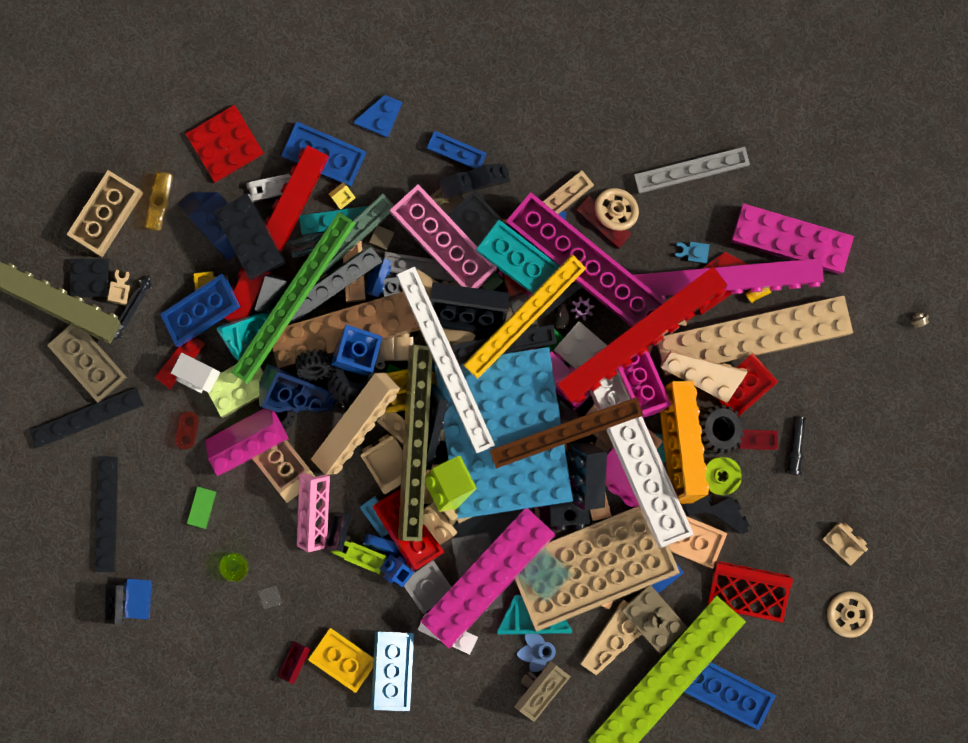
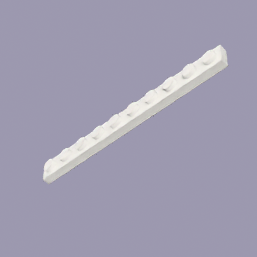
(445, 360)

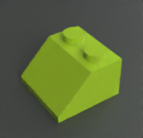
(450, 484)

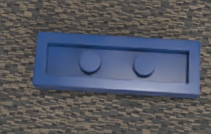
(456, 150)

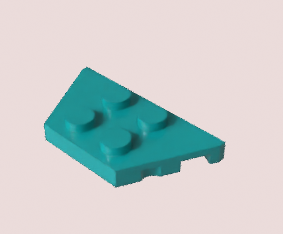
(240, 333)
(518, 621)

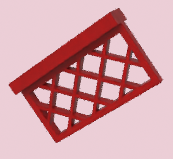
(757, 576)

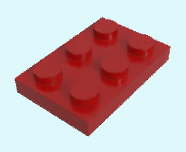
(752, 387)

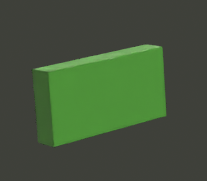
(201, 507)

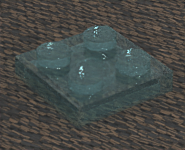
(545, 575)

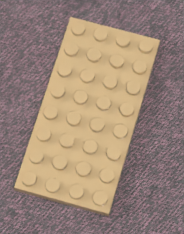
(606, 565)

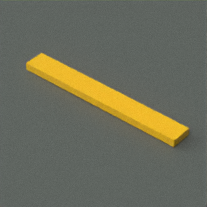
(524, 316)

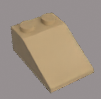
(283, 468)

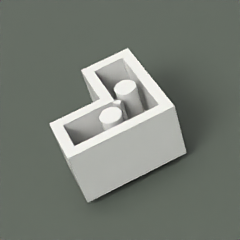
(194, 373)

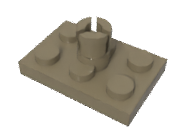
(654, 619)
(541, 690)

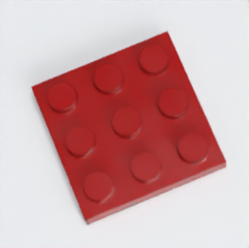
(224, 143)

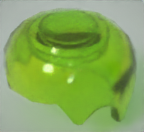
(231, 561)

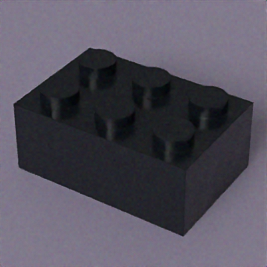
(587, 474)

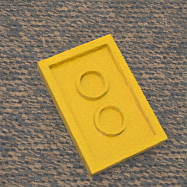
(342, 660)

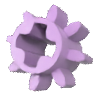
(585, 304)

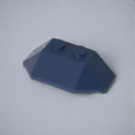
(200, 209)

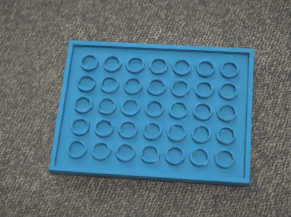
(515, 401)

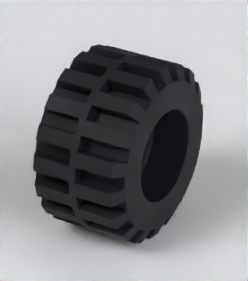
(344, 389)
(731, 429)

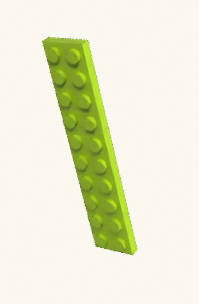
(671, 675)

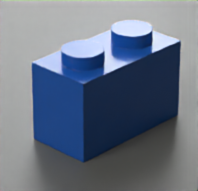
(137, 598)

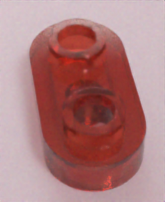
(187, 430)

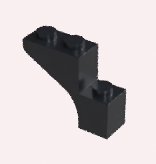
(476, 179)
(726, 511)

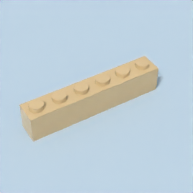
(355, 423)

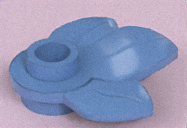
(533, 652)

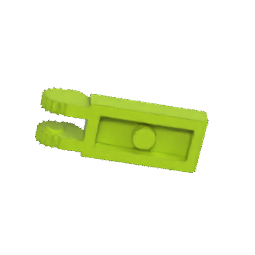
(362, 557)

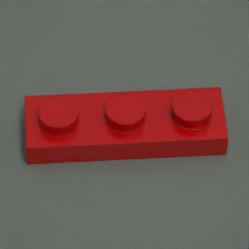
(191, 348)

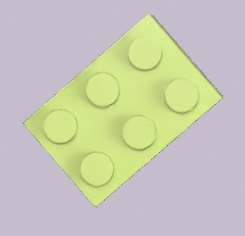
(233, 393)

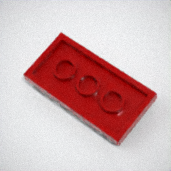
(414, 552)

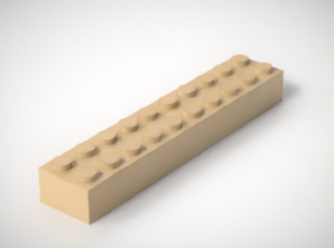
(762, 332)

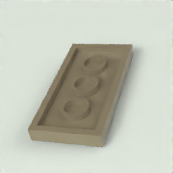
(87, 362)

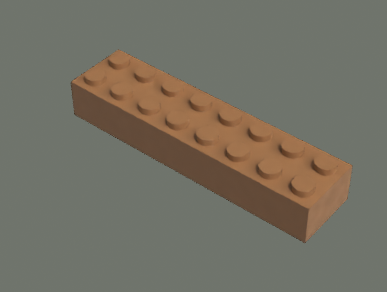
(384, 316)

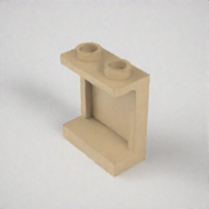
(385, 463)

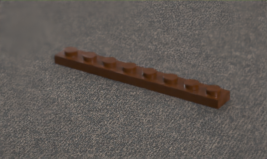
(566, 432)

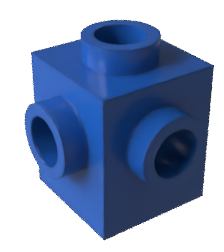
(396, 570)

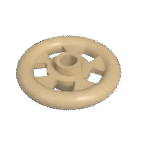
(627, 200)
(833, 615)

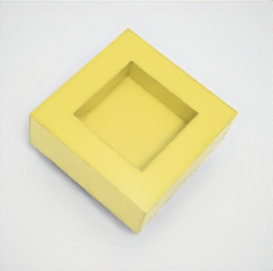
(342, 195)

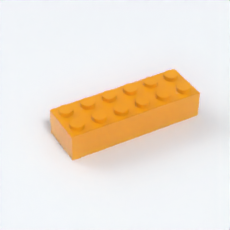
(683, 443)

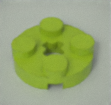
(733, 476)

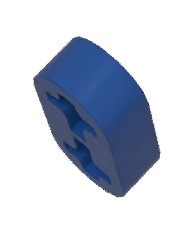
(380, 544)

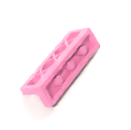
(309, 514)

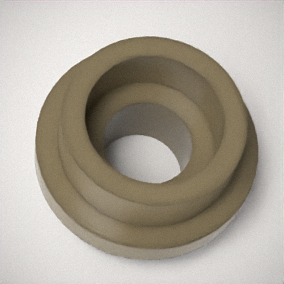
(919, 320)

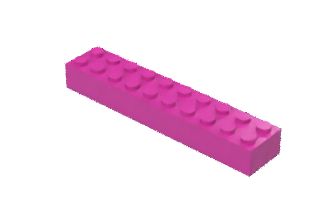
(602, 276)

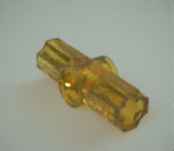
(161, 189)

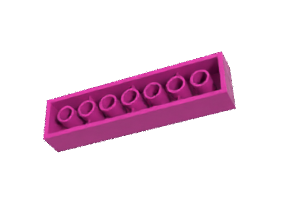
(488, 578)

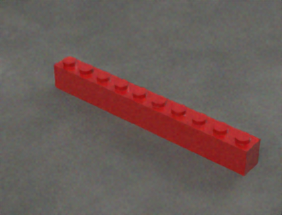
(282, 221)
(642, 335)

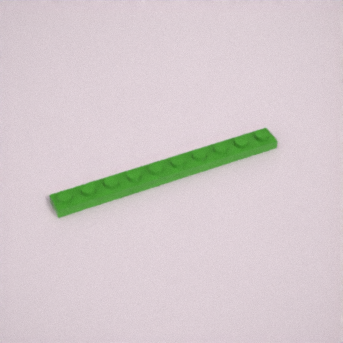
(293, 298)

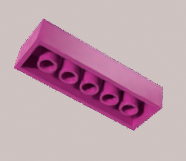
(791, 238)

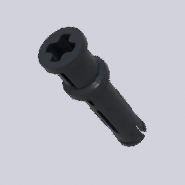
(795, 455)

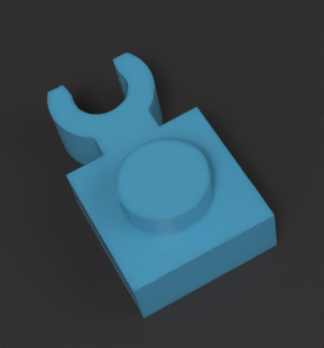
(696, 252)

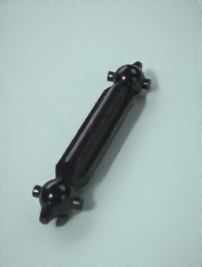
(133, 304)

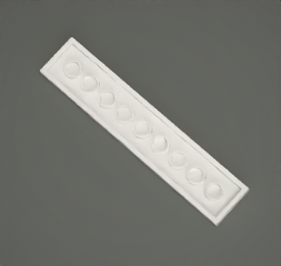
(644, 469)

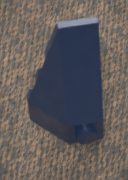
(288, 392)

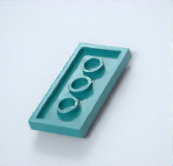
(516, 257)

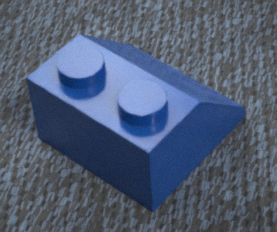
(356, 350)

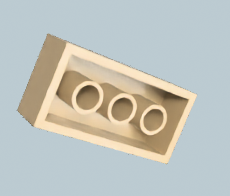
(105, 213)

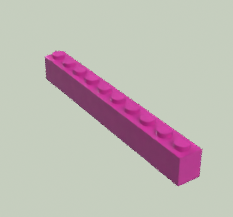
(742, 277)

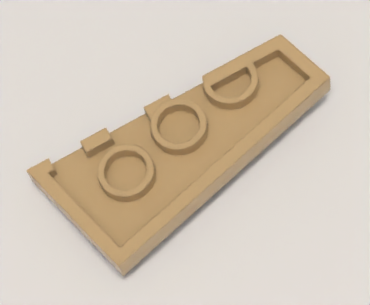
(712, 377)
(611, 641)

